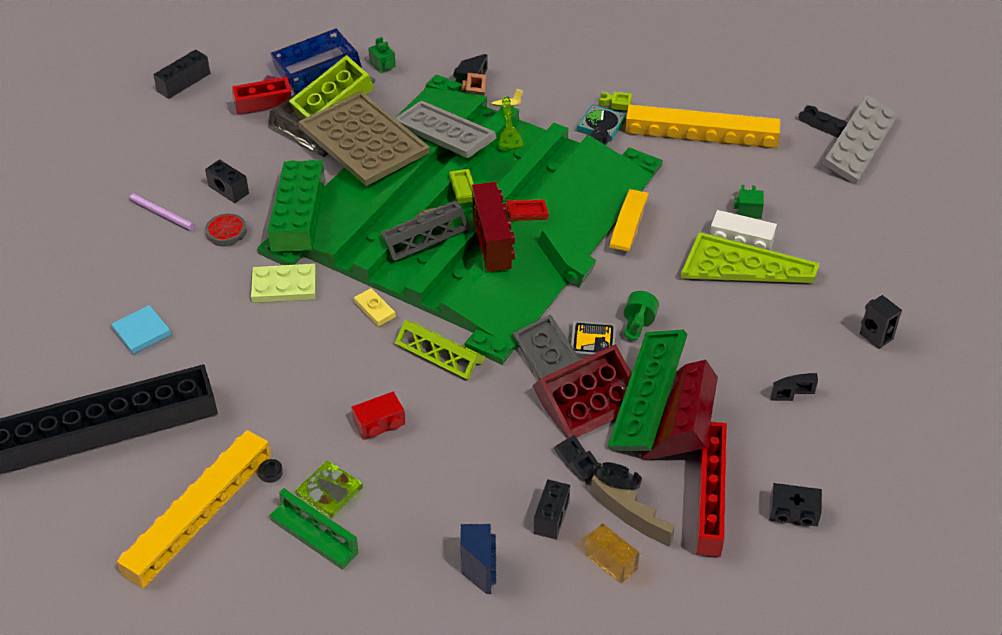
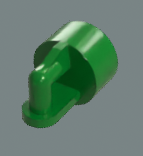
(639, 311)

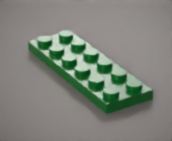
(647, 391)

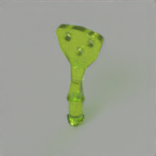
(509, 130)

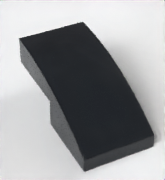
(796, 384)
(576, 458)

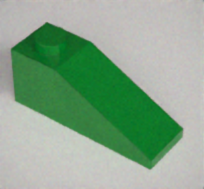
(567, 259)

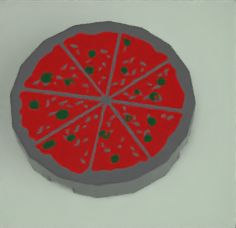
(226, 229)

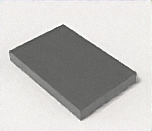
(545, 346)

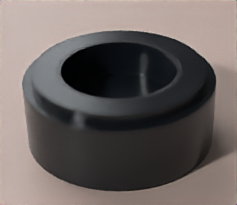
(270, 470)

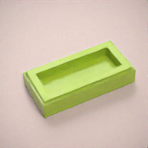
(462, 185)

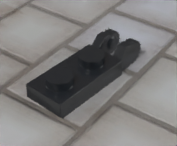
(822, 121)

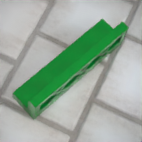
(315, 529)

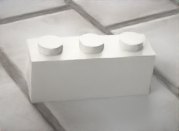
(743, 229)

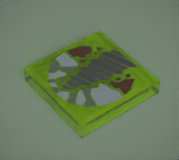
(329, 489)

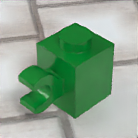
(382, 56)
(749, 202)

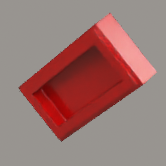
(527, 210)

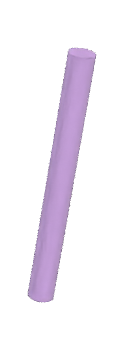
(162, 212)

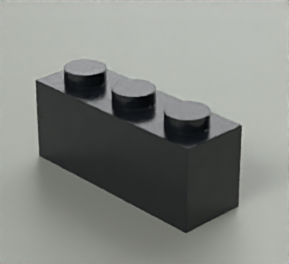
(182, 74)

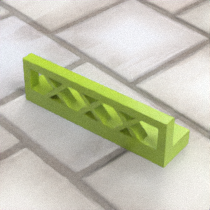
(444, 343)

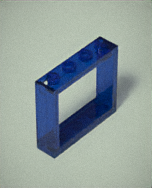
(308, 49)

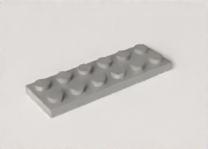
(446, 129)
(860, 139)

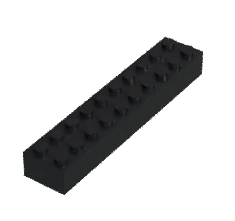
(105, 417)

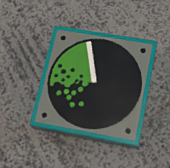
(601, 117)

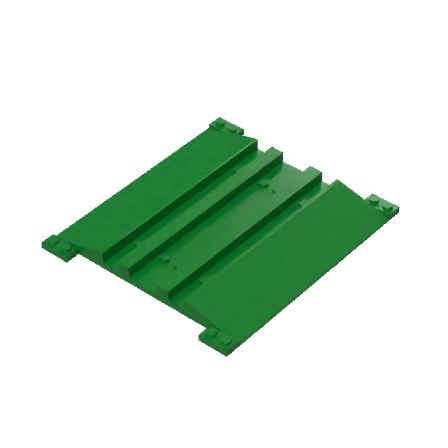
(578, 180)

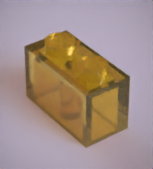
(612, 553)

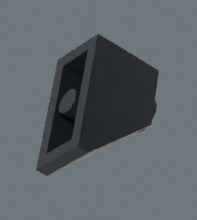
(474, 65)

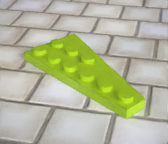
(731, 260)

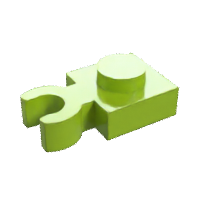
(617, 101)

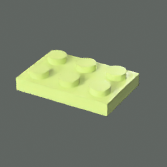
(283, 283)

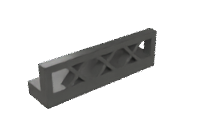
(423, 223)

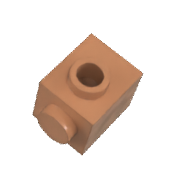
(474, 84)

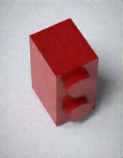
(378, 415)

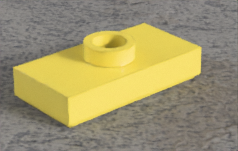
(374, 307)

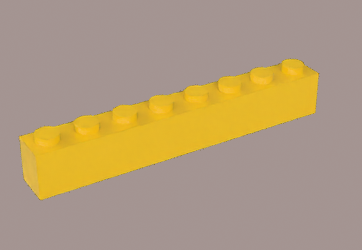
(703, 126)
(193, 509)

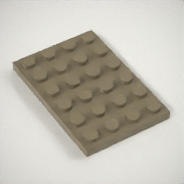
(364, 138)

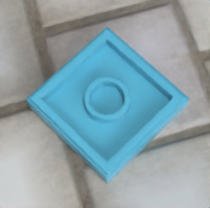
(141, 329)

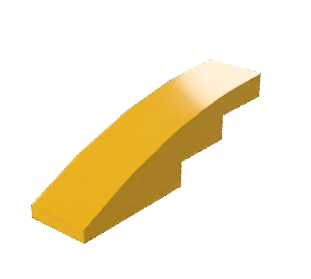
(629, 220)

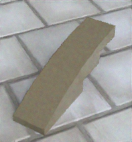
(637, 515)

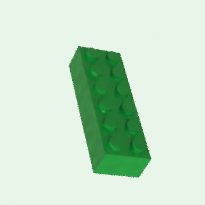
(297, 206)

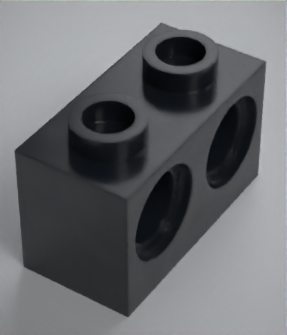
(551, 509)

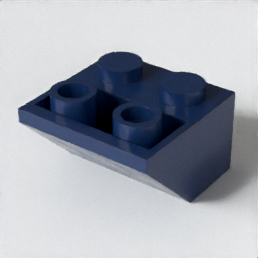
(478, 555)

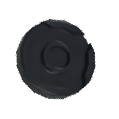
(618, 475)

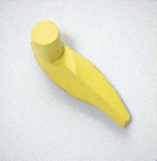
(516, 100)

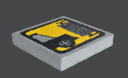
(592, 337)

